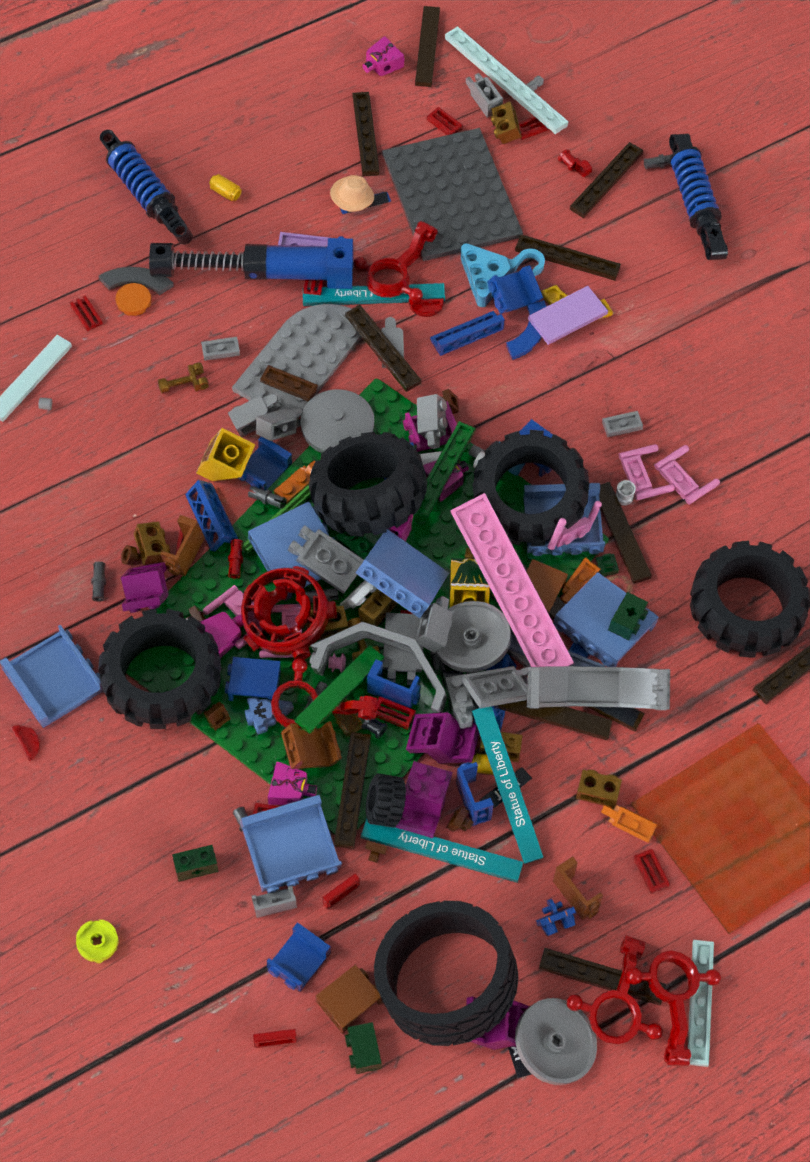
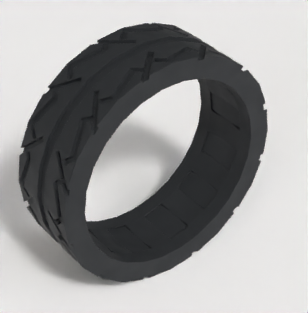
(417, 928)

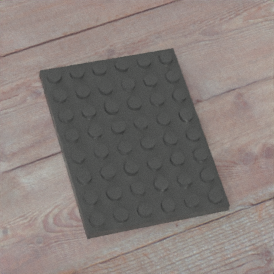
(453, 189)

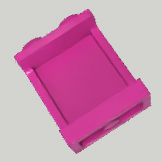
(418, 440)

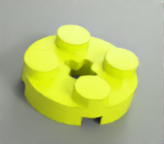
(98, 952)

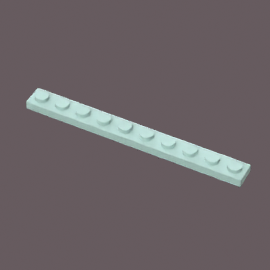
(506, 80)

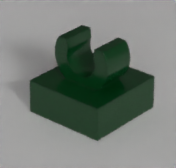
(607, 564)

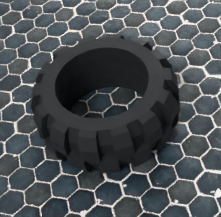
(533, 449)
(374, 507)
(762, 565)
(152, 631)

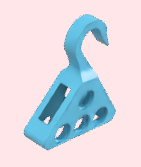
(483, 264)

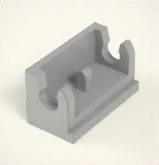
(274, 902)

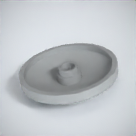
(334, 417)
(476, 638)
(555, 1042)

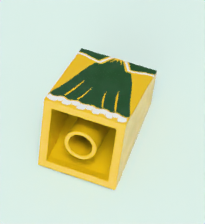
(225, 456)
(467, 582)

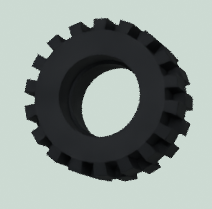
(385, 800)

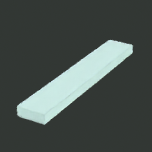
(32, 375)
(700, 1006)

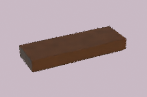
(288, 383)

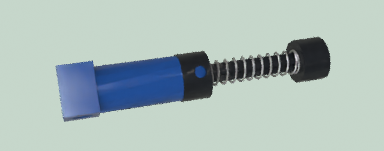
(266, 262)

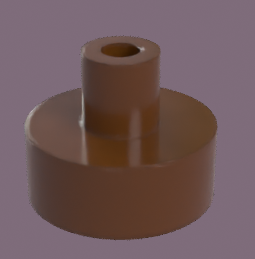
(130, 555)

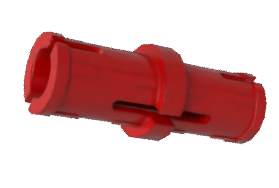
(235, 559)

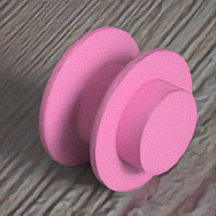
(337, 662)

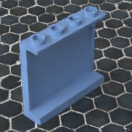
(544, 497)
(275, 536)
(402, 573)
(589, 616)
(53, 677)
(290, 844)

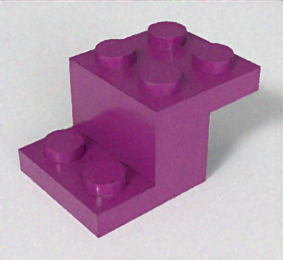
(144, 587)
(442, 738)
(424, 799)
(503, 1033)

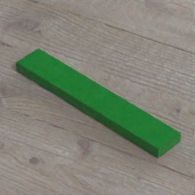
(445, 466)
(338, 690)

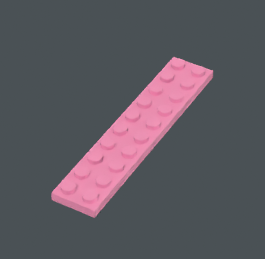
(510, 584)

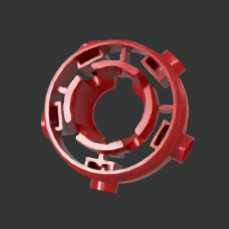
(264, 601)

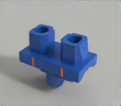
(565, 915)

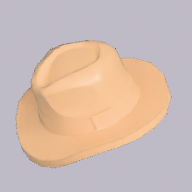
(352, 193)

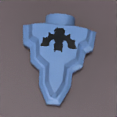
(261, 714)

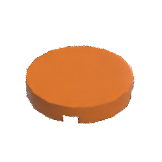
(133, 299)

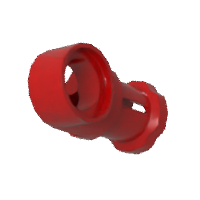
(582, 167)

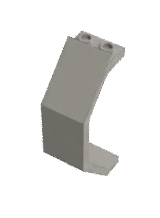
(363, 630)
(598, 687)

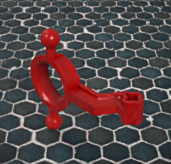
(423, 233)
(364, 707)
(632, 949)
(676, 1053)

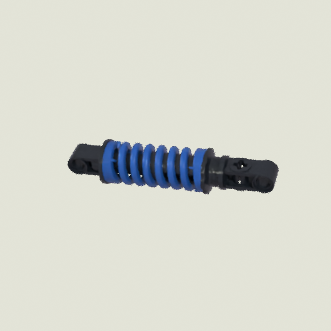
(144, 185)
(697, 195)

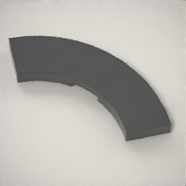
(127, 275)

